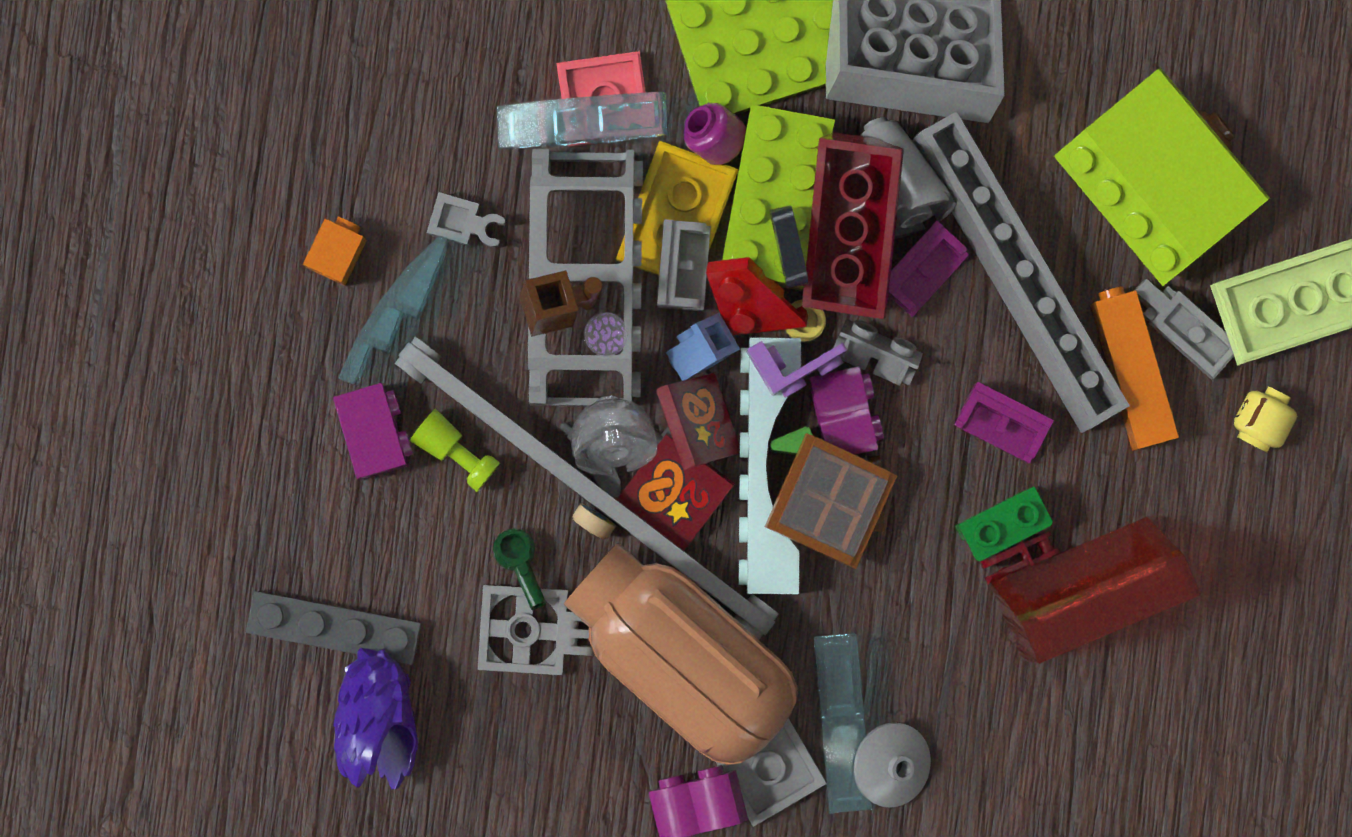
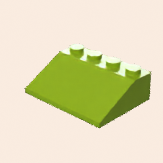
(1161, 176)

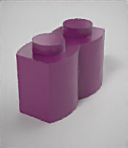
(844, 410)
(698, 804)

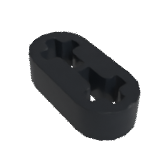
(789, 246)

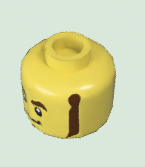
(1265, 419)

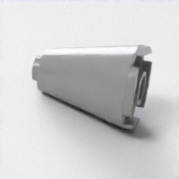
(921, 189)

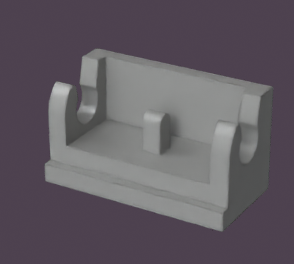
(683, 265)

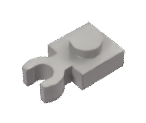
(459, 220)

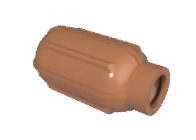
(684, 656)

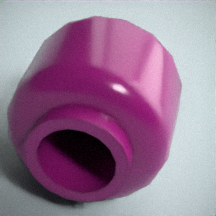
(714, 133)

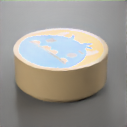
(593, 521)

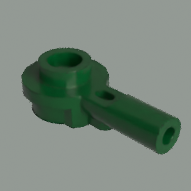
(515, 551)

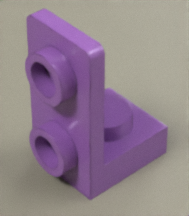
(770, 363)

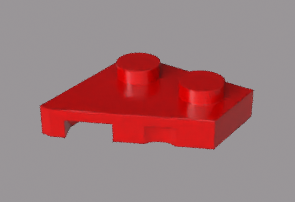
(750, 299)

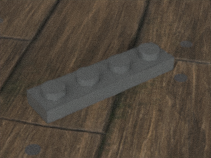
(332, 627)

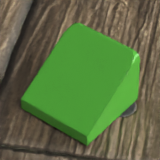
(789, 443)

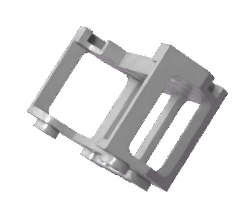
(541, 185)

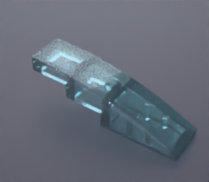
(582, 120)
(404, 297)
(841, 718)

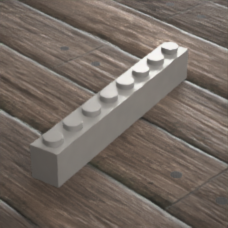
(1021, 275)

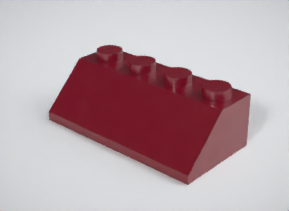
(853, 225)

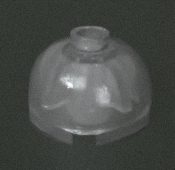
(612, 435)

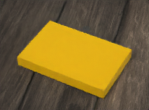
(678, 189)

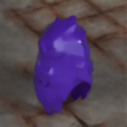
(375, 720)

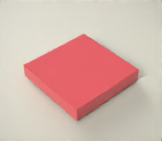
(601, 77)

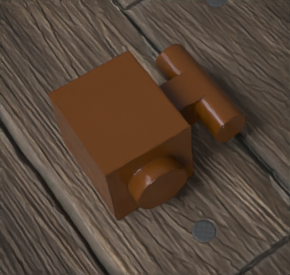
(552, 302)

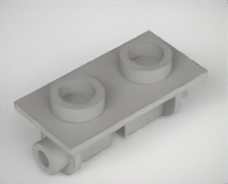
(892, 355)

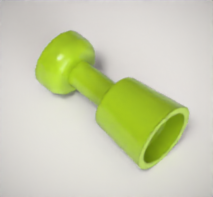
(441, 440)

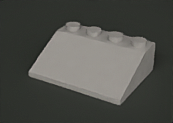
(917, 56)

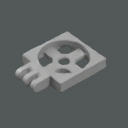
(564, 632)

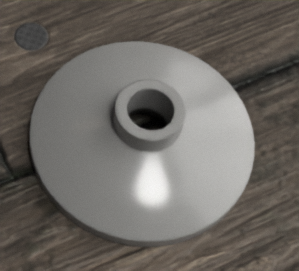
(877, 763)

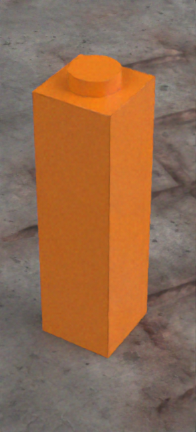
(1134, 367)

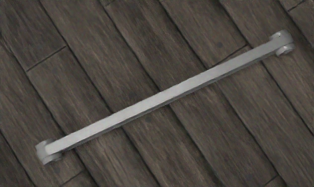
(421, 363)

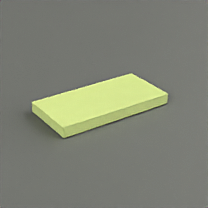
(1287, 302)

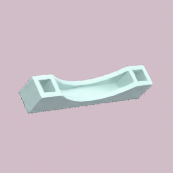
(771, 558)

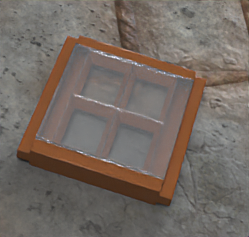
(830, 501)

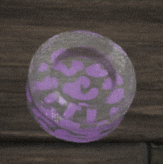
(606, 334)

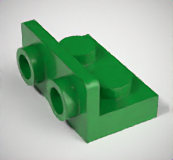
(1004, 524)

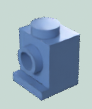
(702, 347)

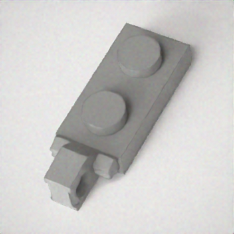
(1186, 328)

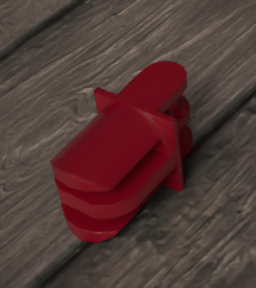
(1020, 548)

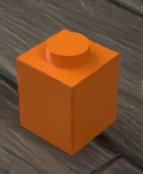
(335, 250)

